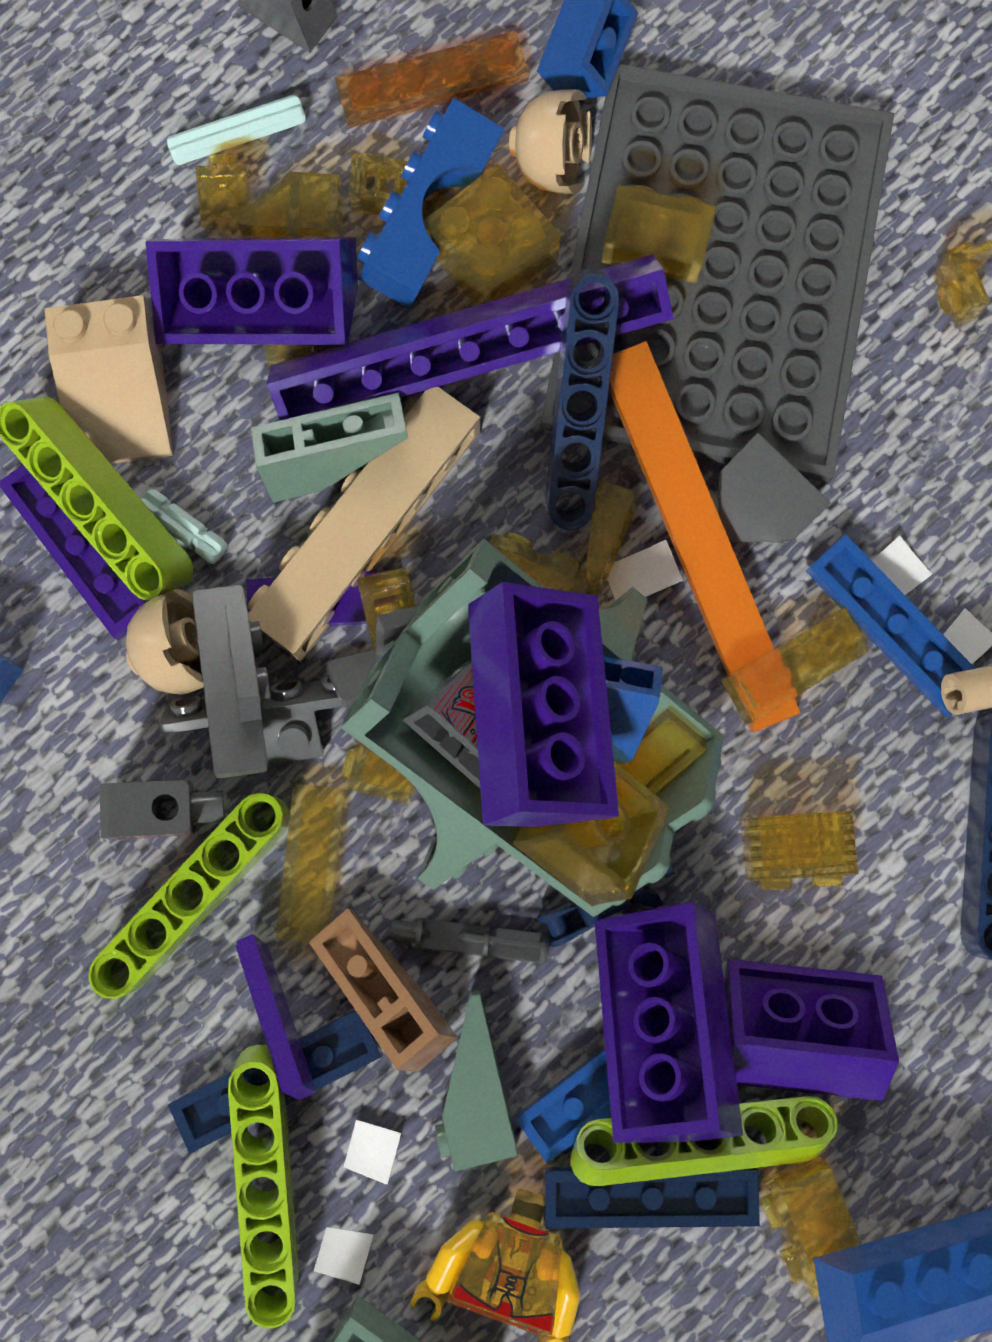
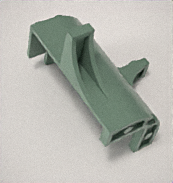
(438, 644)

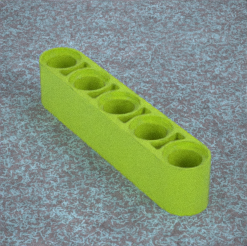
(94, 497)
(168, 905)
(773, 1118)
(263, 1210)

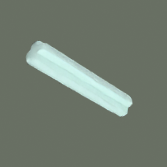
(236, 129)

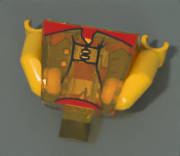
(507, 1272)

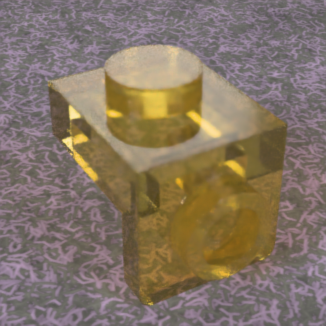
(222, 190)
(958, 283)

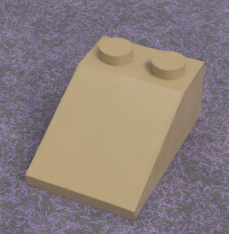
(111, 376)

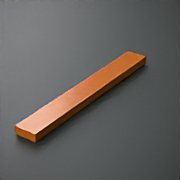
(690, 516)

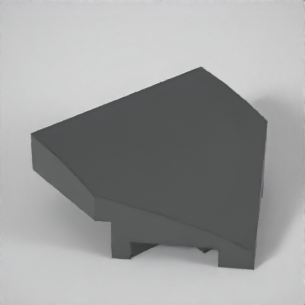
(765, 496)

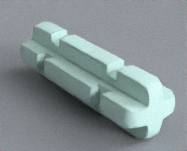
(185, 527)

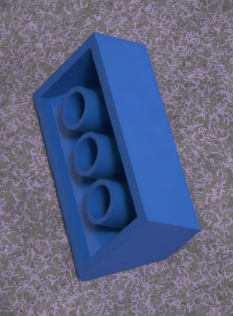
(911, 1284)

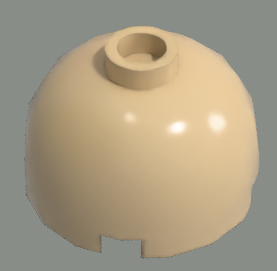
(548, 136)
(165, 644)

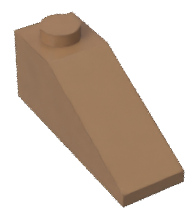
(383, 993)

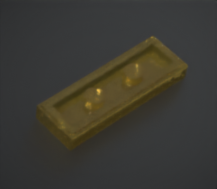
(794, 666)
(310, 862)

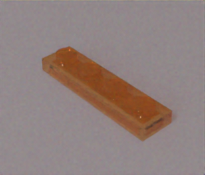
(432, 79)

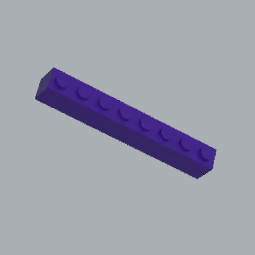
(461, 343)

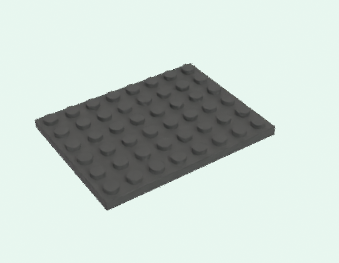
(785, 267)

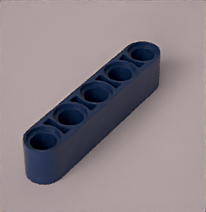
(578, 376)
(976, 898)

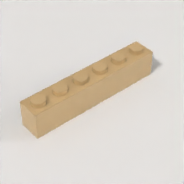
(363, 522)

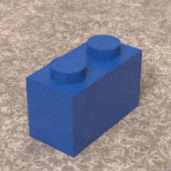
(587, 45)

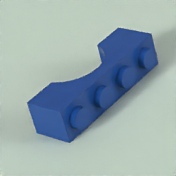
(455, 157)

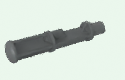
(472, 939)

